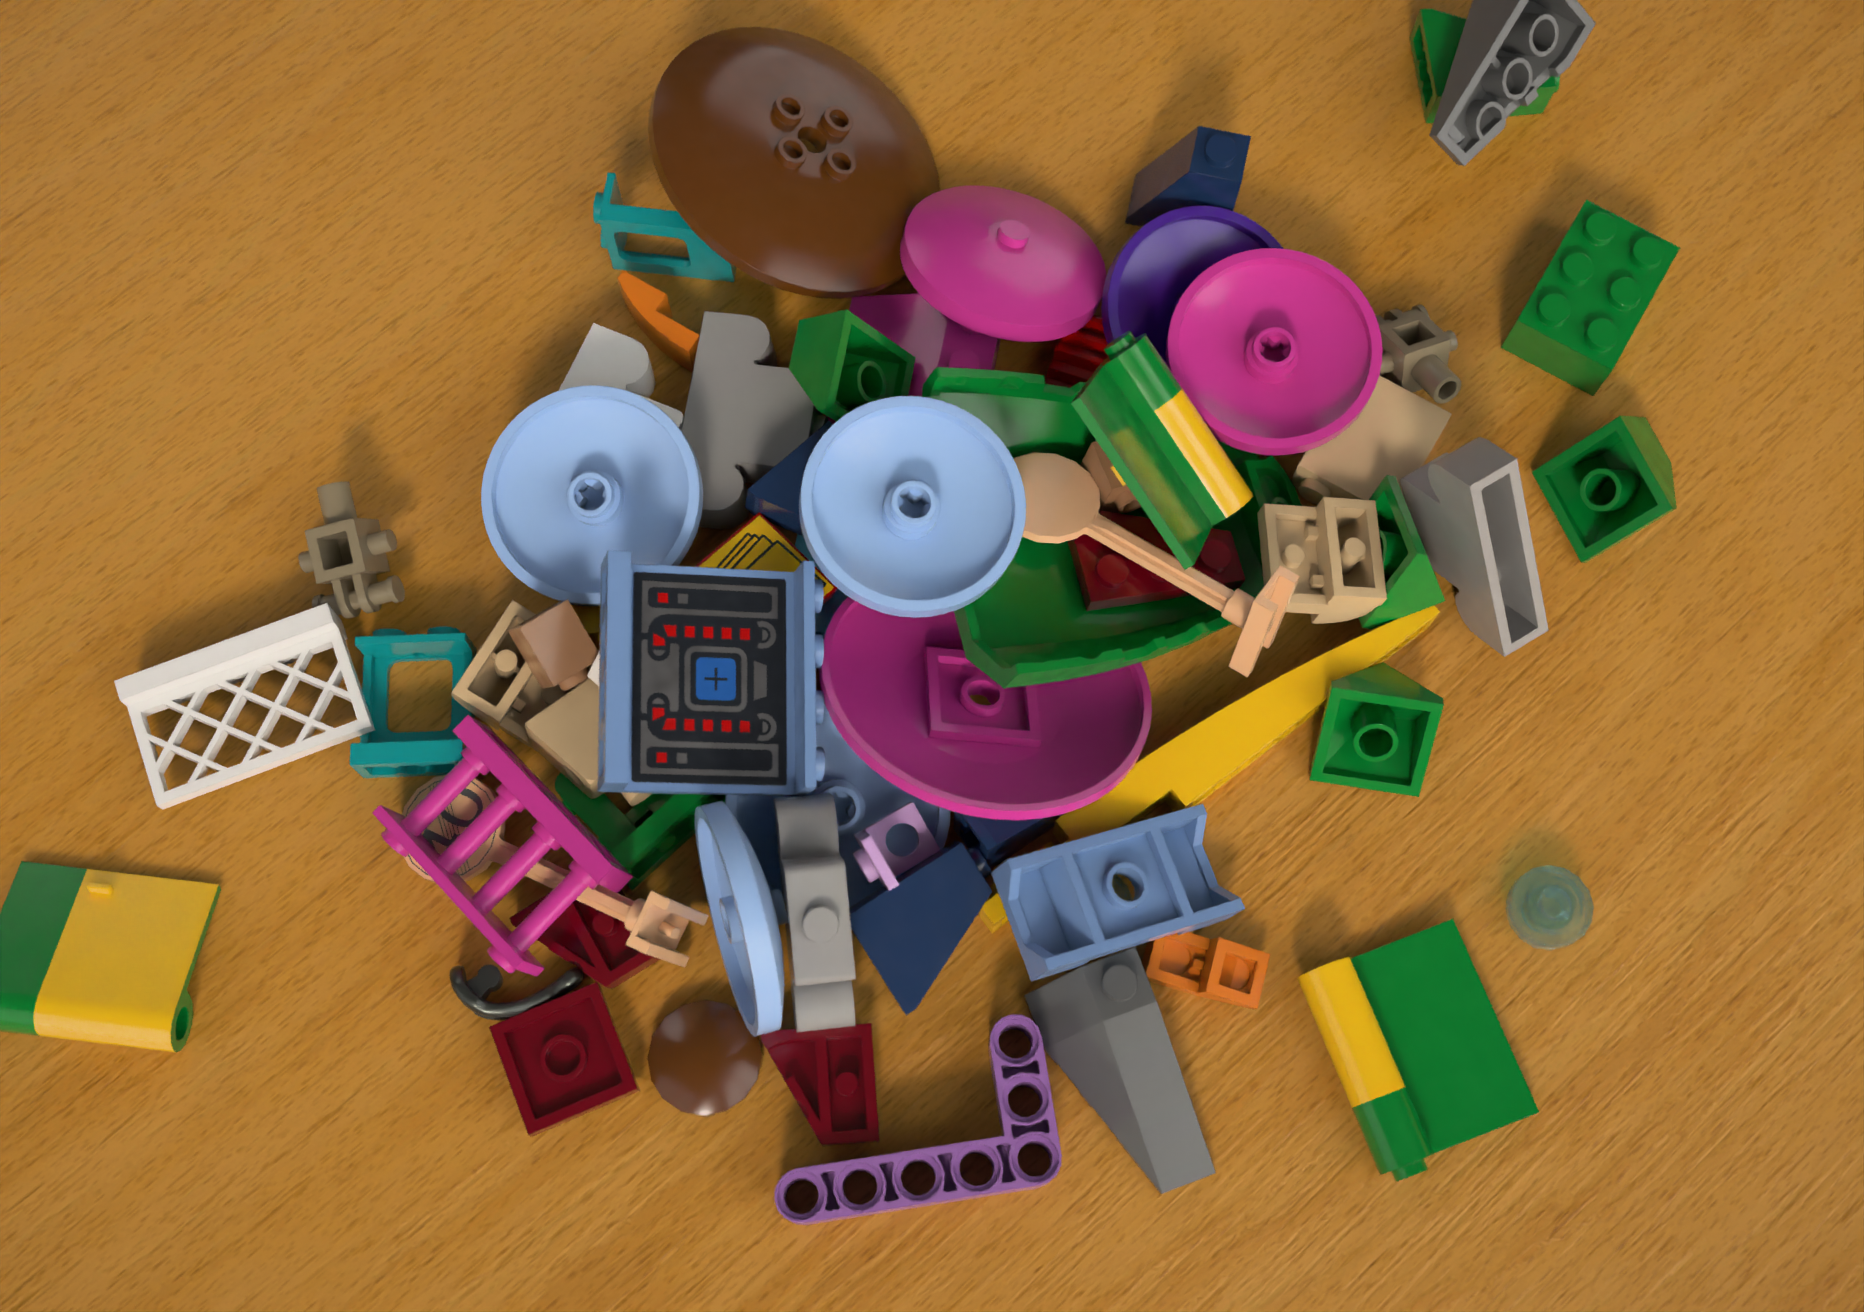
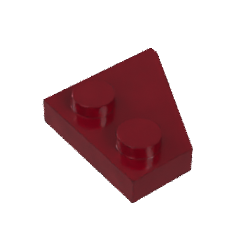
(592, 943)
(831, 1080)

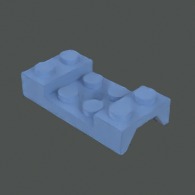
(1066, 902)

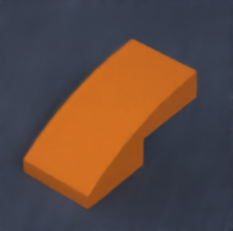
(654, 317)
(1207, 968)

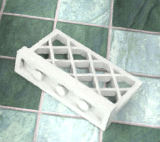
(228, 663)

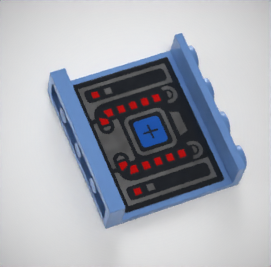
(708, 680)

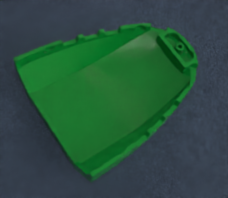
(1035, 616)

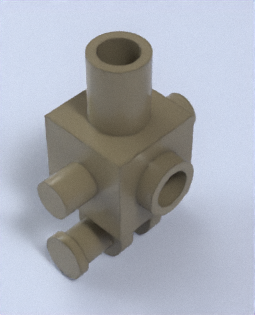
(1418, 353)
(349, 556)

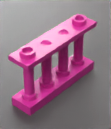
(554, 828)

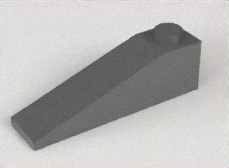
(1500, 64)
(1118, 1054)

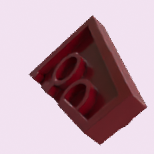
(1115, 581)

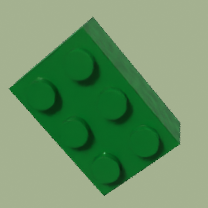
(1590, 298)

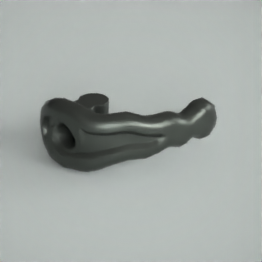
(489, 979)

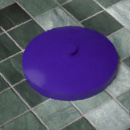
(1162, 263)

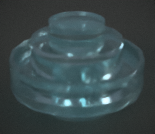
(1549, 907)

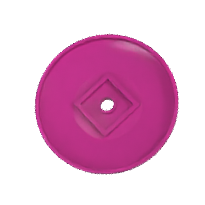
(1035, 753)

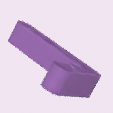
(945, 1159)

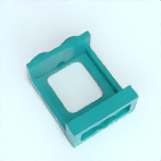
(619, 220)
(408, 753)

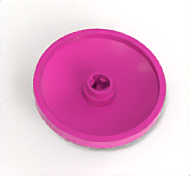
(1002, 263)
(1275, 350)

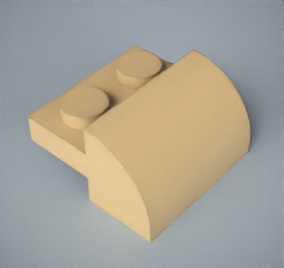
(1331, 550)
(500, 683)

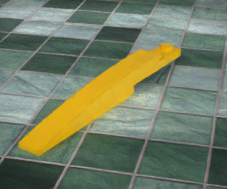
(1225, 742)

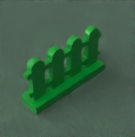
(645, 833)

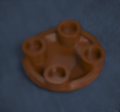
(704, 1058)

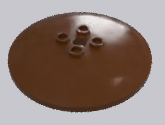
(748, 187)

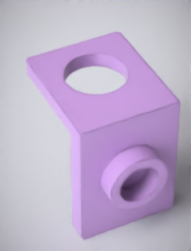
(878, 861)

